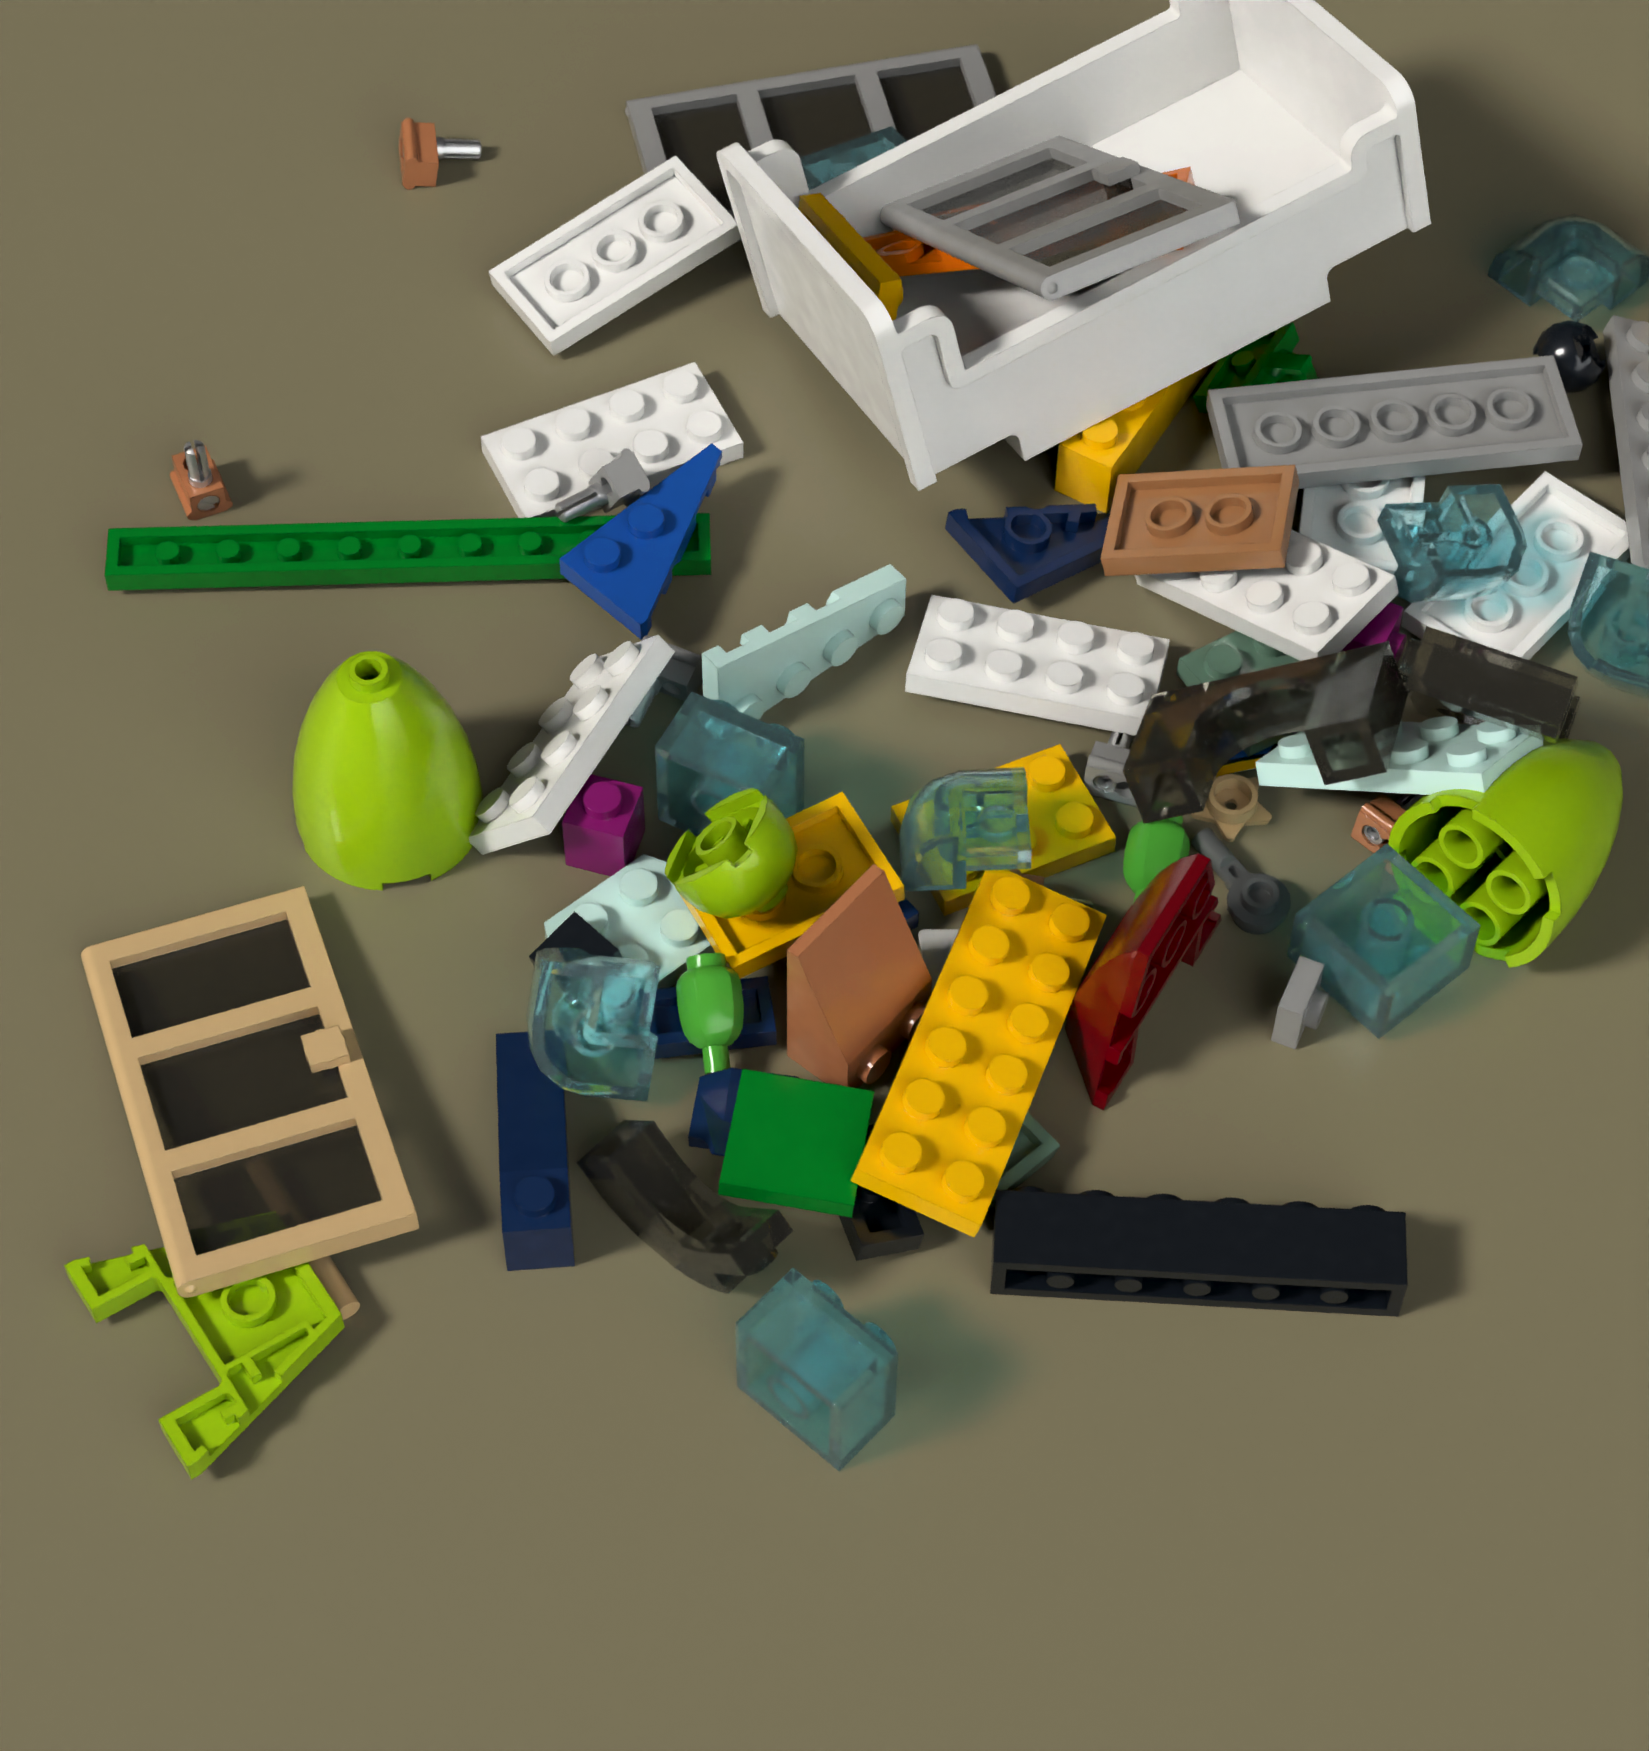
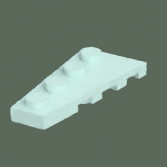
(811, 641)

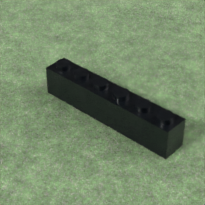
(1199, 1252)

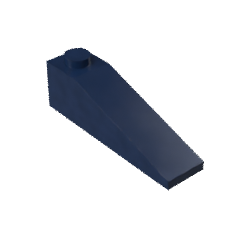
(532, 1161)

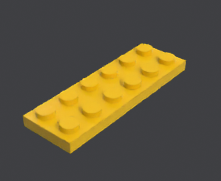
(979, 1051)

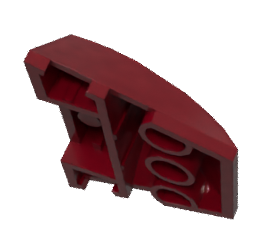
(1162, 927)

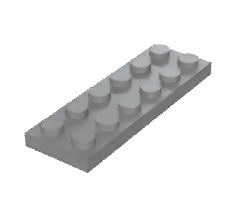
(1399, 422)

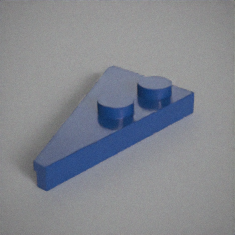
(634, 553)

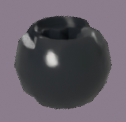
(1574, 354)

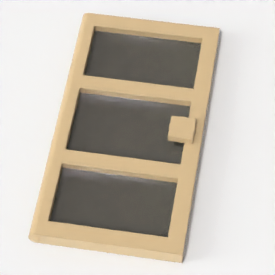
(246, 1093)

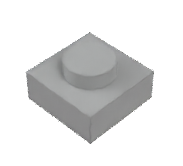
(1300, 1004)

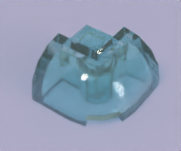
(1571, 266)
(1455, 545)
(1612, 623)
(965, 825)
(593, 1022)

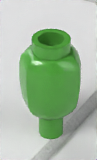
(1152, 849)
(710, 1008)

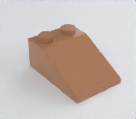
(855, 986)

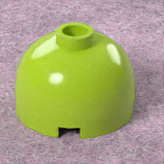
(737, 860)

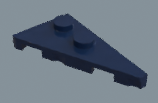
(1031, 546)

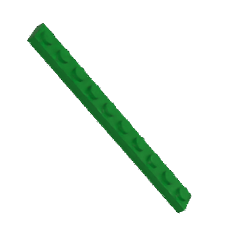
(359, 552)

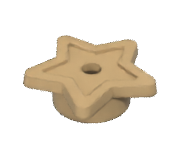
(1236, 790)

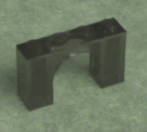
(1485, 684)
(1341, 701)

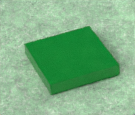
(795, 1142)

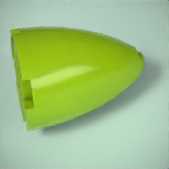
(383, 776)
(1523, 848)

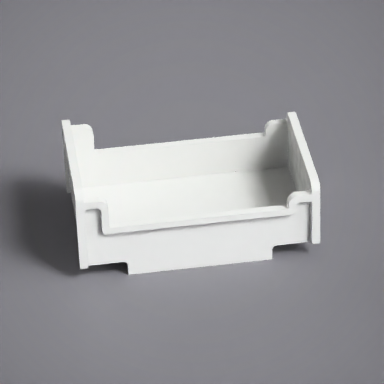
(1247, 93)

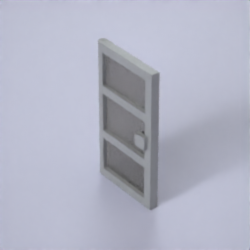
(807, 109)
(1060, 216)

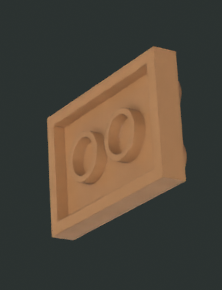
(1200, 520)

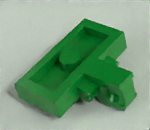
(1259, 363)

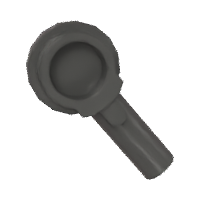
(1254, 899)

